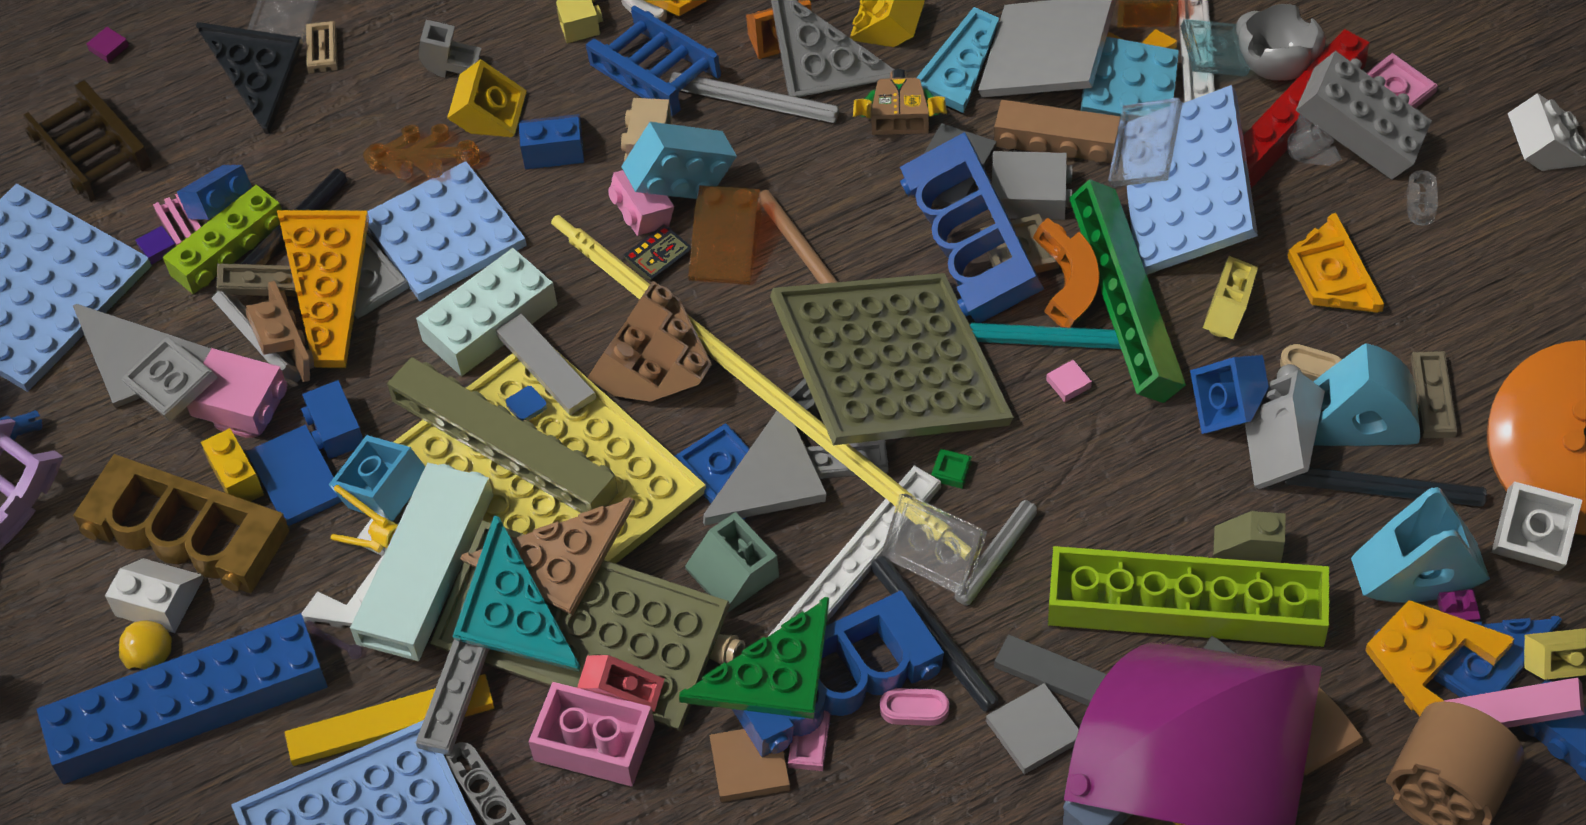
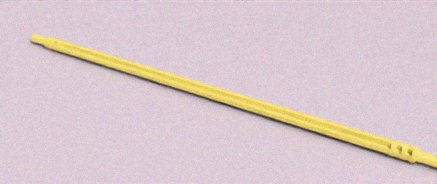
(741, 369)

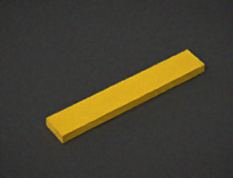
(370, 724)

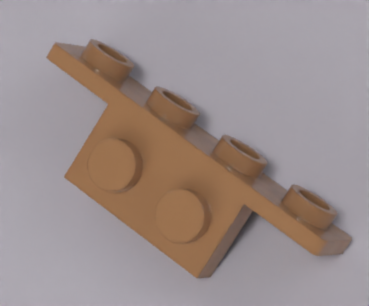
(277, 330)

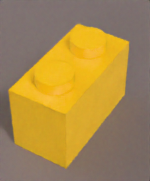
(232, 466)

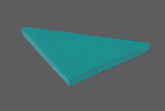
(507, 608)

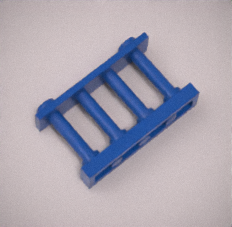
(648, 82)

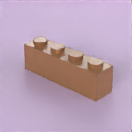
(1056, 131)

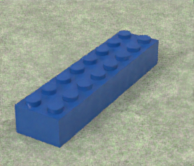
(180, 698)

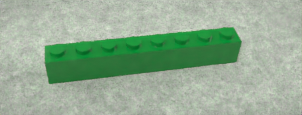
(1127, 293)

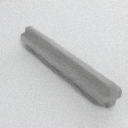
(999, 549)

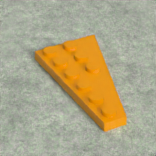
(326, 267)

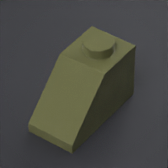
(1251, 537)

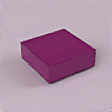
(107, 44)

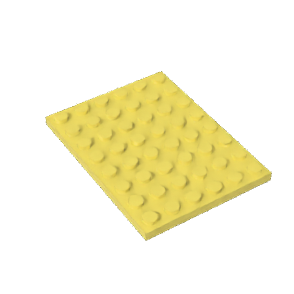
(598, 430)

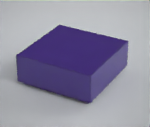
(155, 244)

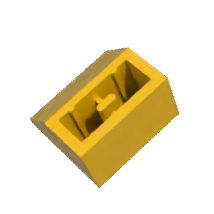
(886, 21)

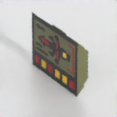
(656, 252)

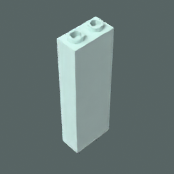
(422, 561)

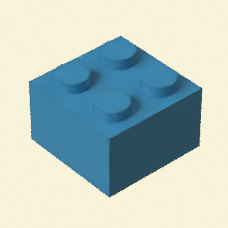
(380, 476)

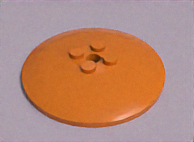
(1541, 422)

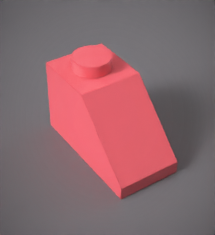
(620, 680)

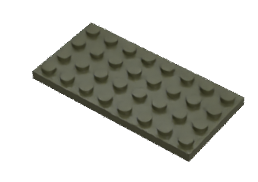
(621, 616)

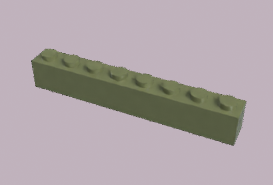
(502, 437)

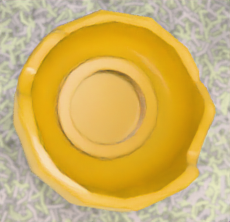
(144, 644)

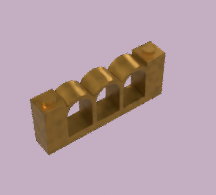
(237, 565)

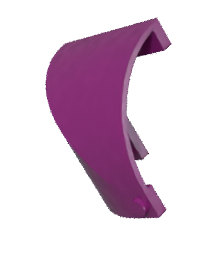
(1196, 737)

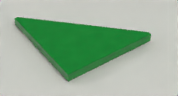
(771, 674)

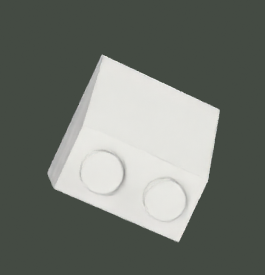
(153, 593)

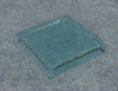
(1213, 47)

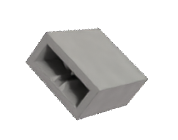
(1032, 183)

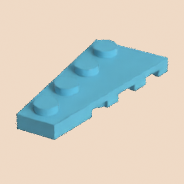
(960, 59)

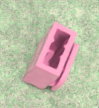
(241, 395)

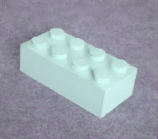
(466, 321)

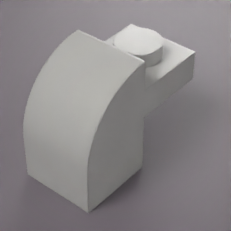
(441, 53)

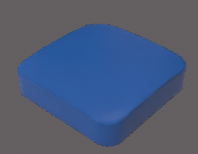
(526, 404)

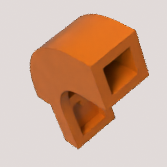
(1079, 271)

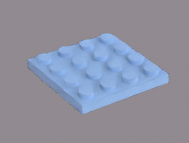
(443, 230)

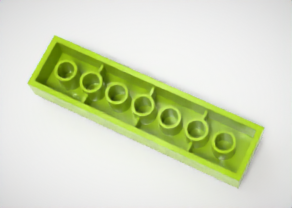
(1189, 596)

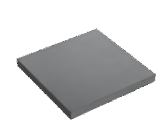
(1047, 47)

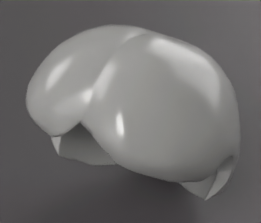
(1279, 42)

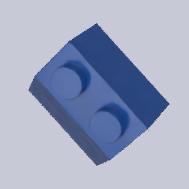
(551, 141)
(1229, 391)

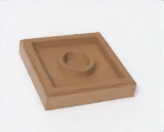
(742, 770)

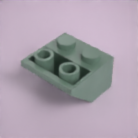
(733, 562)

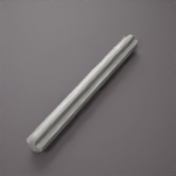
(761, 98)

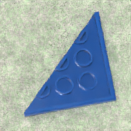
(1471, 675)

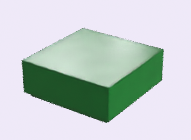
(951, 468)

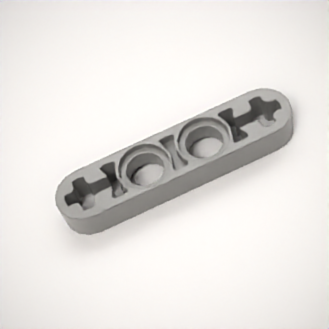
(491, 796)

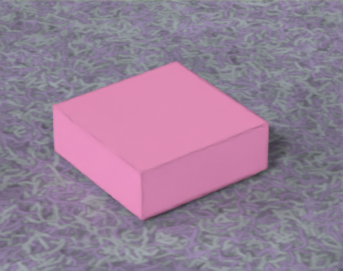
(1068, 380)

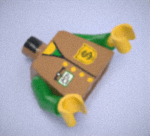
(899, 105)

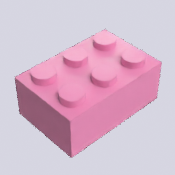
(592, 733)

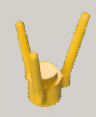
(380, 529)

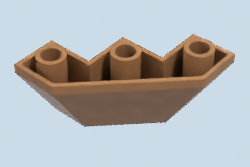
(653, 351)

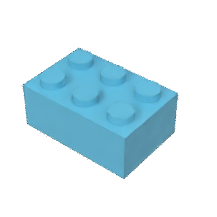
(677, 160)

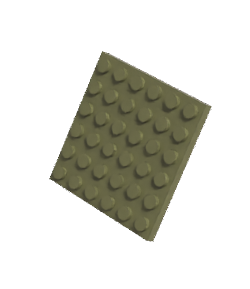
(890, 358)

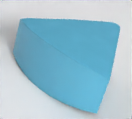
(1376, 391)
(1420, 554)

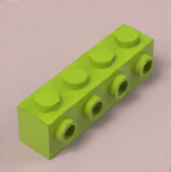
(223, 239)

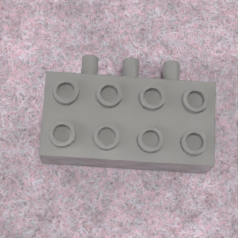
(1364, 114)

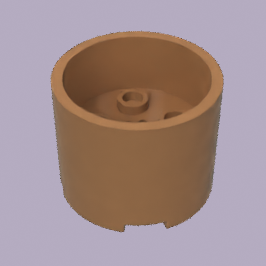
(1455, 766)

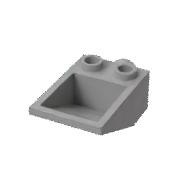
(1284, 427)

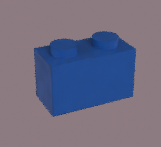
(214, 191)
(333, 419)

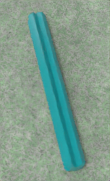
(1045, 335)

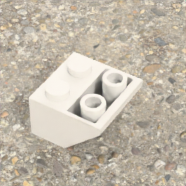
(1547, 134)

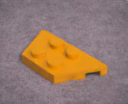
(1333, 270)

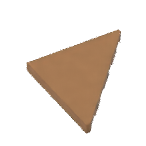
(568, 553)

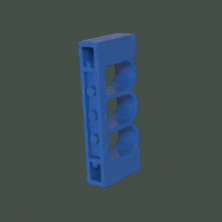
(999, 286)
(905, 637)

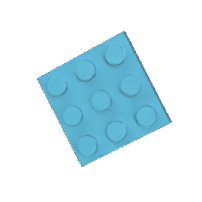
(1130, 75)

